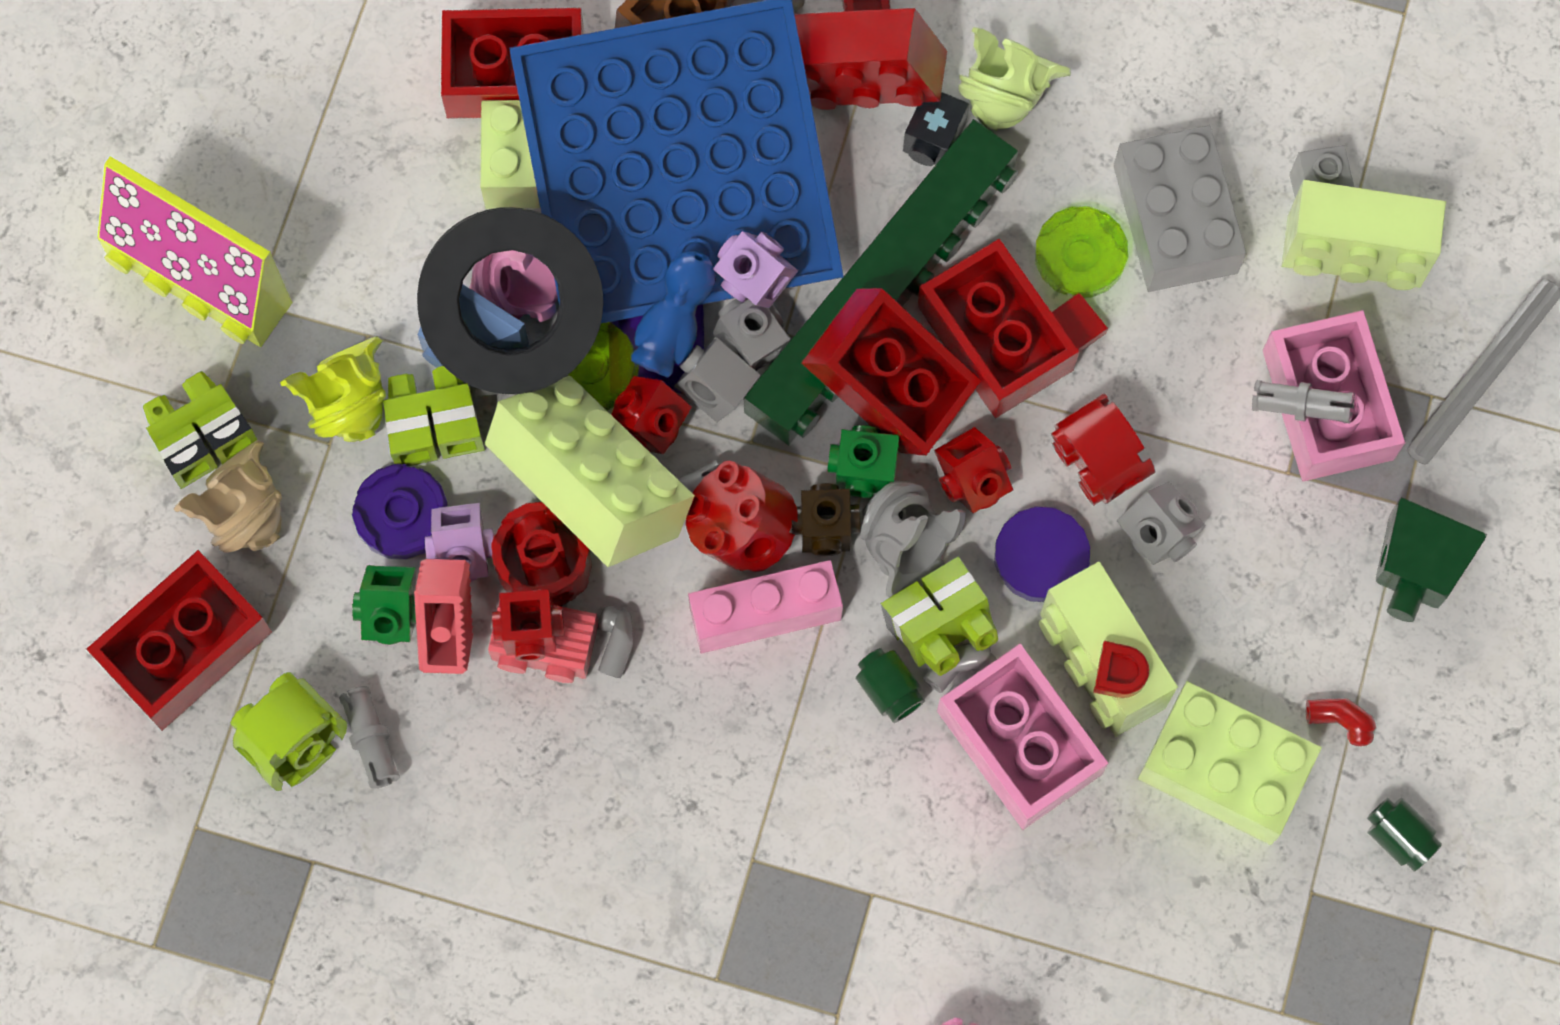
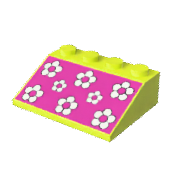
(189, 256)

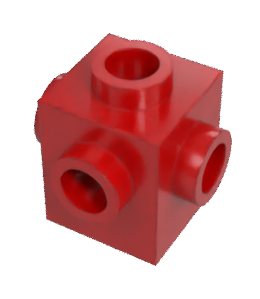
(651, 413)
(974, 470)
(522, 607)

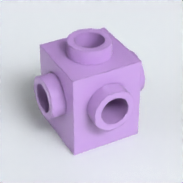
(754, 268)
(460, 536)

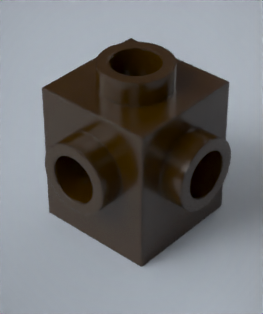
(830, 535)

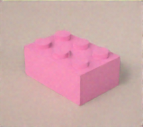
(1339, 358)
(1021, 736)

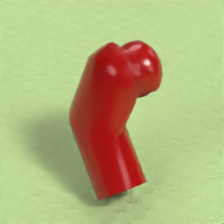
(1347, 714)

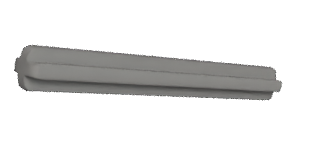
(1484, 372)

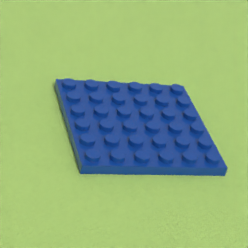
(676, 144)

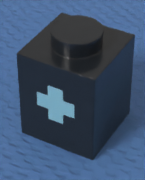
(934, 129)

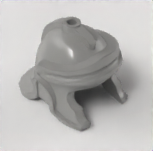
(907, 533)

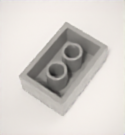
(1179, 208)

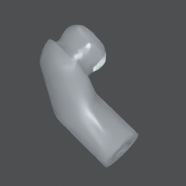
(620, 641)
(969, 660)

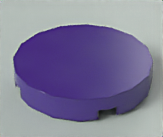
(396, 510)
(1040, 551)

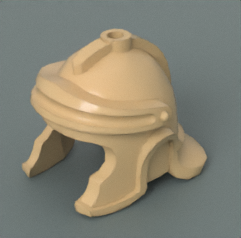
(239, 503)

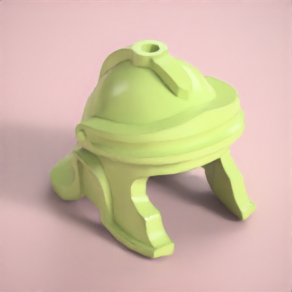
(1006, 82)

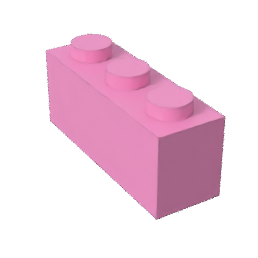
(765, 606)

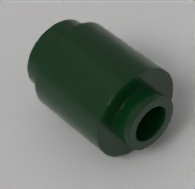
(889, 684)
(1403, 833)

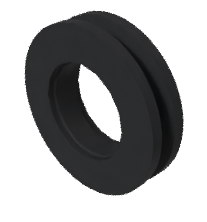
(521, 368)

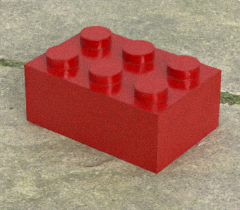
(478, 56)
(870, 58)
(998, 327)
(891, 370)
(179, 640)

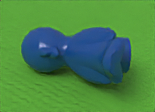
(670, 325)

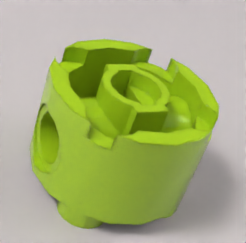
(287, 732)

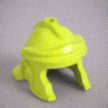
(344, 393)

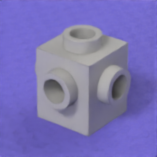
(751, 332)
(1162, 524)

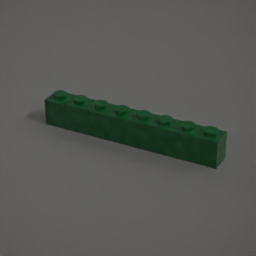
(896, 261)

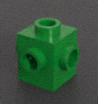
(863, 460)
(386, 604)

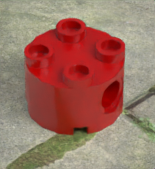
(1103, 450)
(741, 518)
(540, 552)

